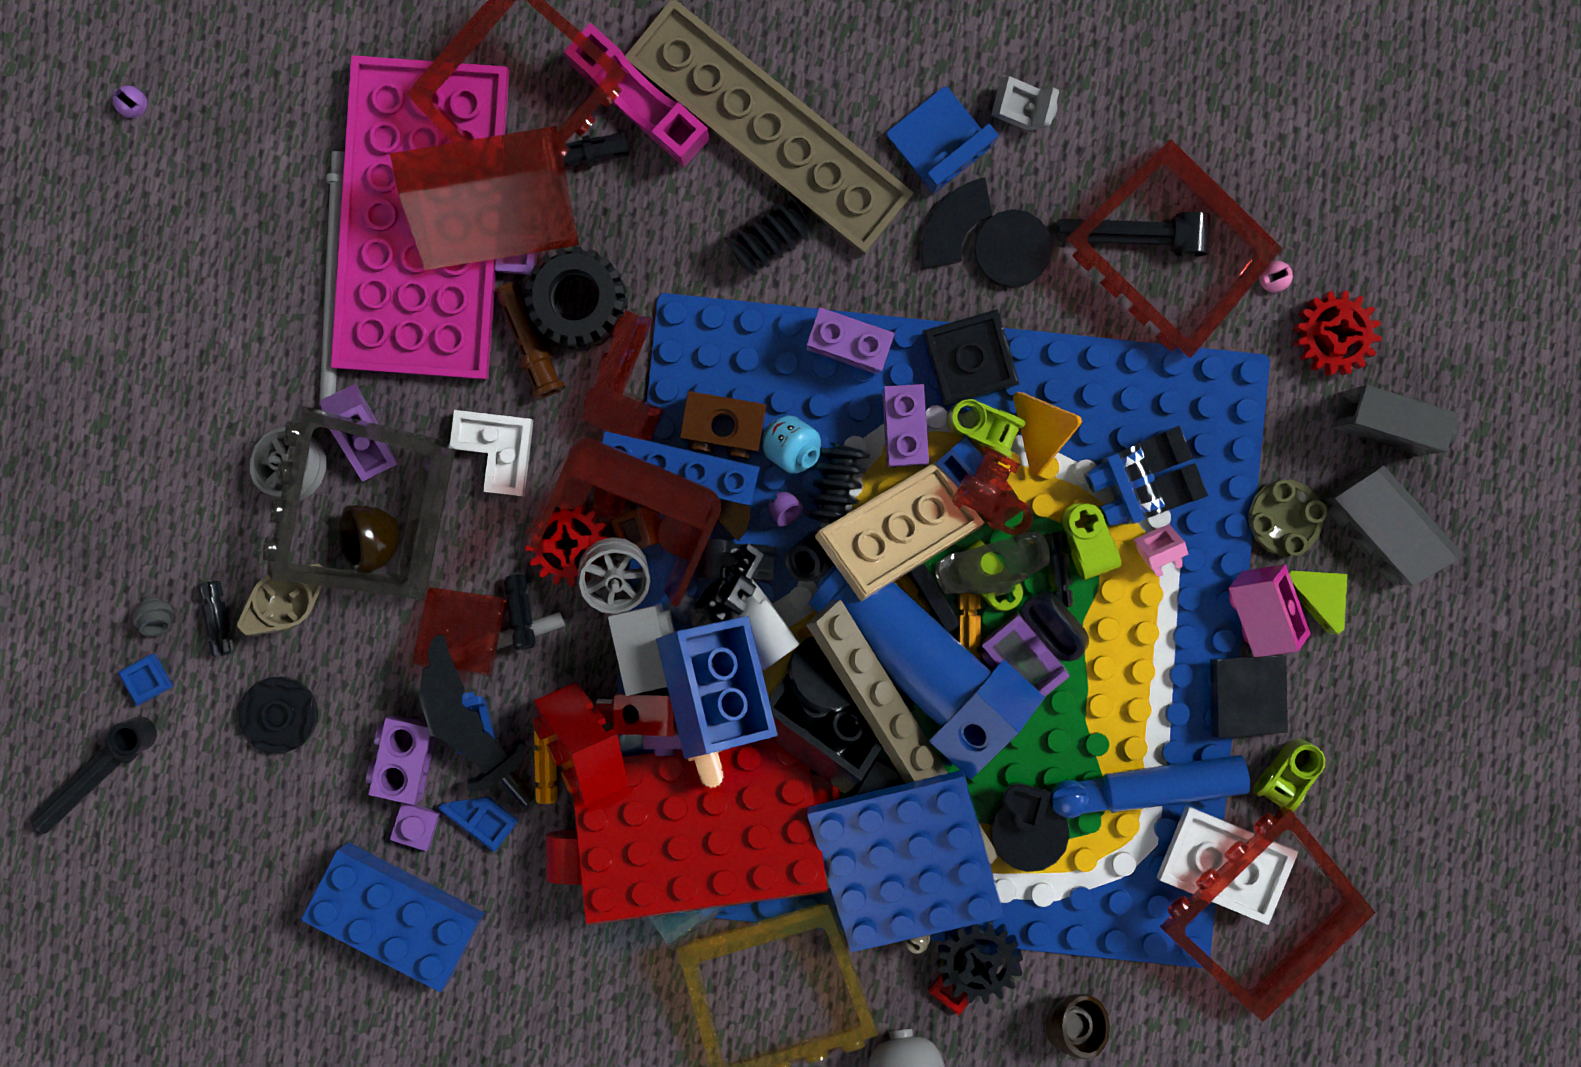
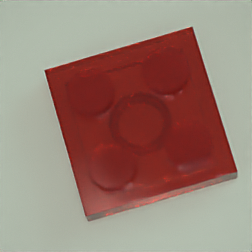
(469, 625)

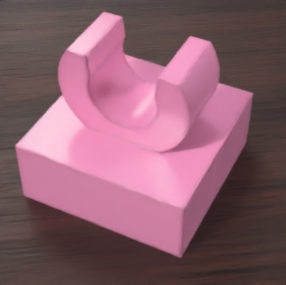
(1161, 548)

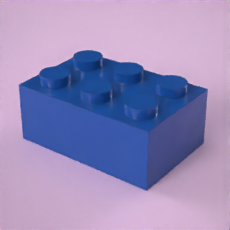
(716, 687)

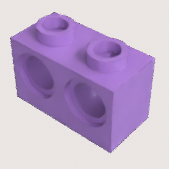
(850, 341)
(905, 426)
(412, 762)

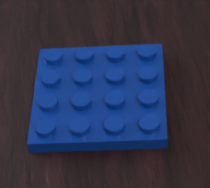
(906, 861)

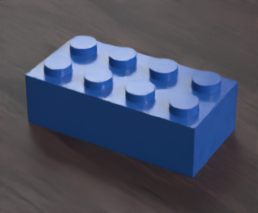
(393, 916)

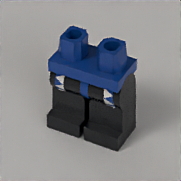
(1132, 481)

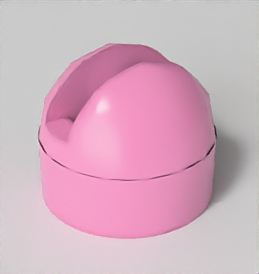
(1280, 284)

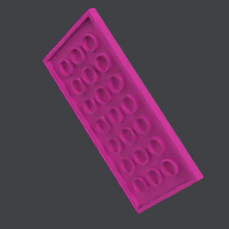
(386, 303)

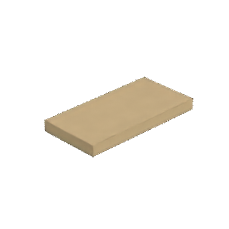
(897, 531)

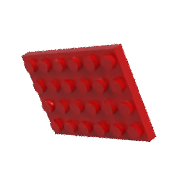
(695, 847)

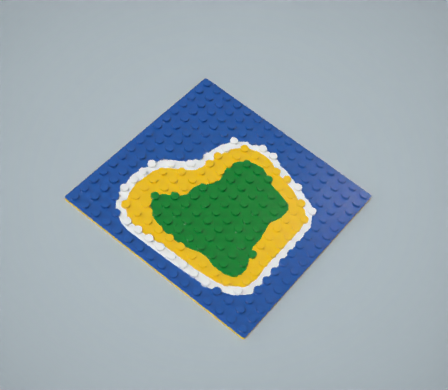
(1145, 677)

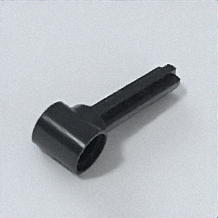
(1185, 232)
(117, 750)

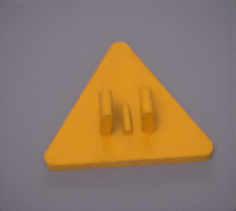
(1045, 429)

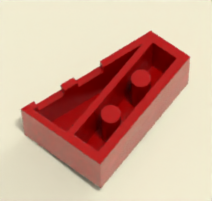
(580, 744)

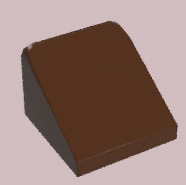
(638, 527)

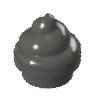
(153, 616)

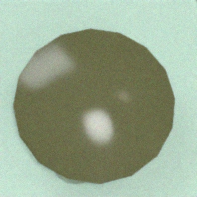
(1286, 517)

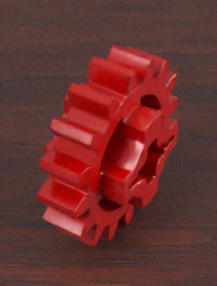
(1333, 349)
(569, 562)

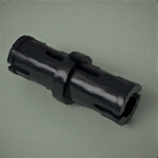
(595, 149)

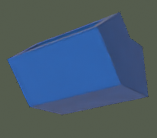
(960, 461)

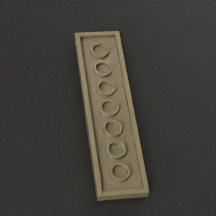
(769, 126)

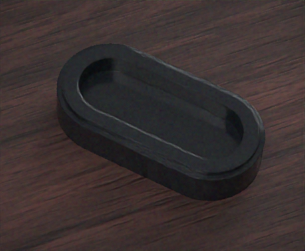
(1055, 625)

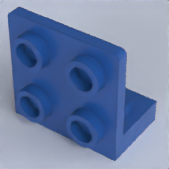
(941, 139)

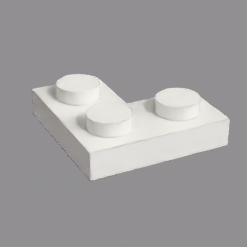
(505, 441)

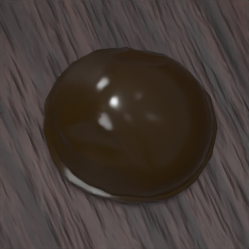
(367, 537)
(1078, 1026)

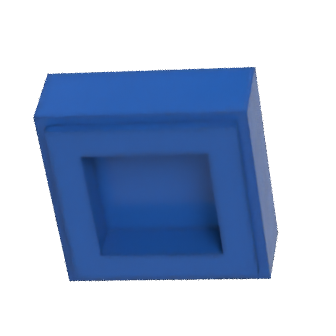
(145, 679)

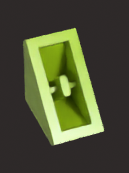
(1322, 597)

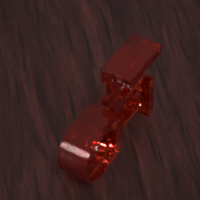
(986, 496)

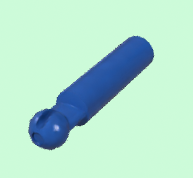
(1153, 787)

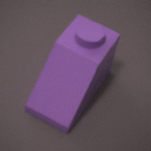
(364, 454)

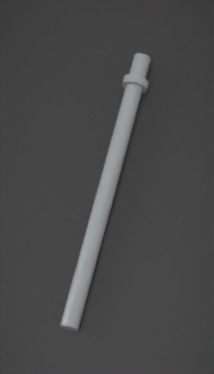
(335, 179)

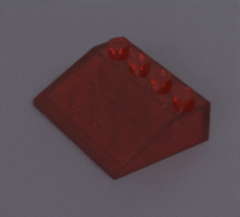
(486, 197)

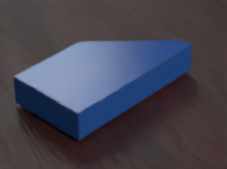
(482, 819)

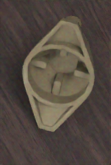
(277, 606)

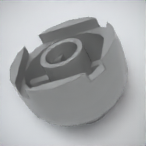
(906, 1051)

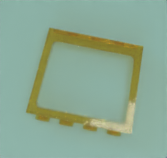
(762, 932)

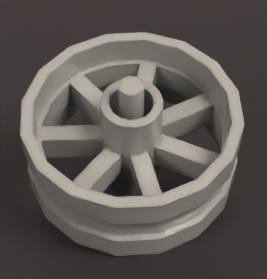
(271, 451)
(613, 575)

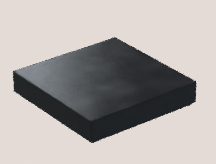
(970, 357)
(1248, 696)

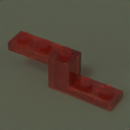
(611, 406)

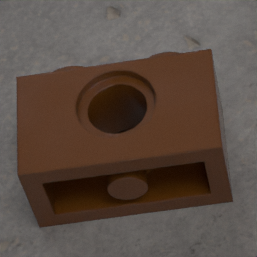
(703, 410)

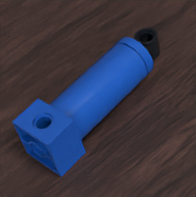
(970, 703)

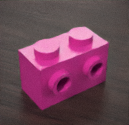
(1269, 611)

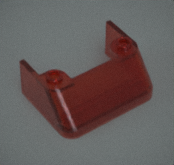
(686, 506)

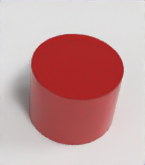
(563, 857)

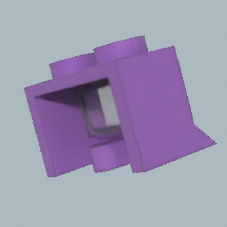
(1025, 653)

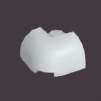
(770, 632)

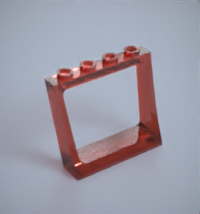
(474, 31)
(1261, 244)
(1309, 953)

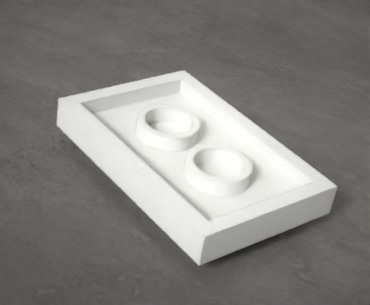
(1201, 845)

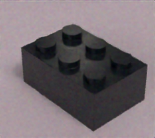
(831, 744)

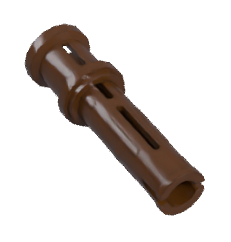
(535, 357)

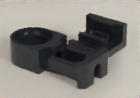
(726, 597)

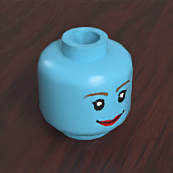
(791, 444)

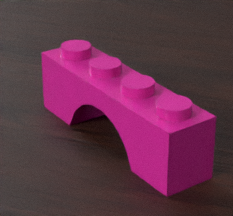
(647, 107)

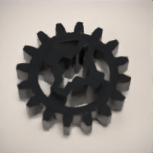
(968, 973)

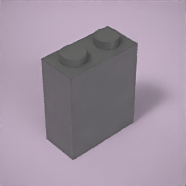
(1395, 421)

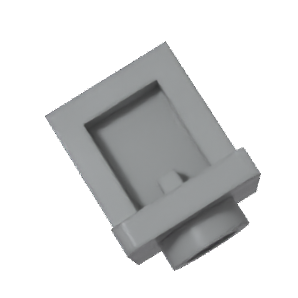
(1025, 104)

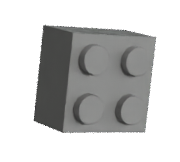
(637, 649)

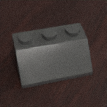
(1391, 526)

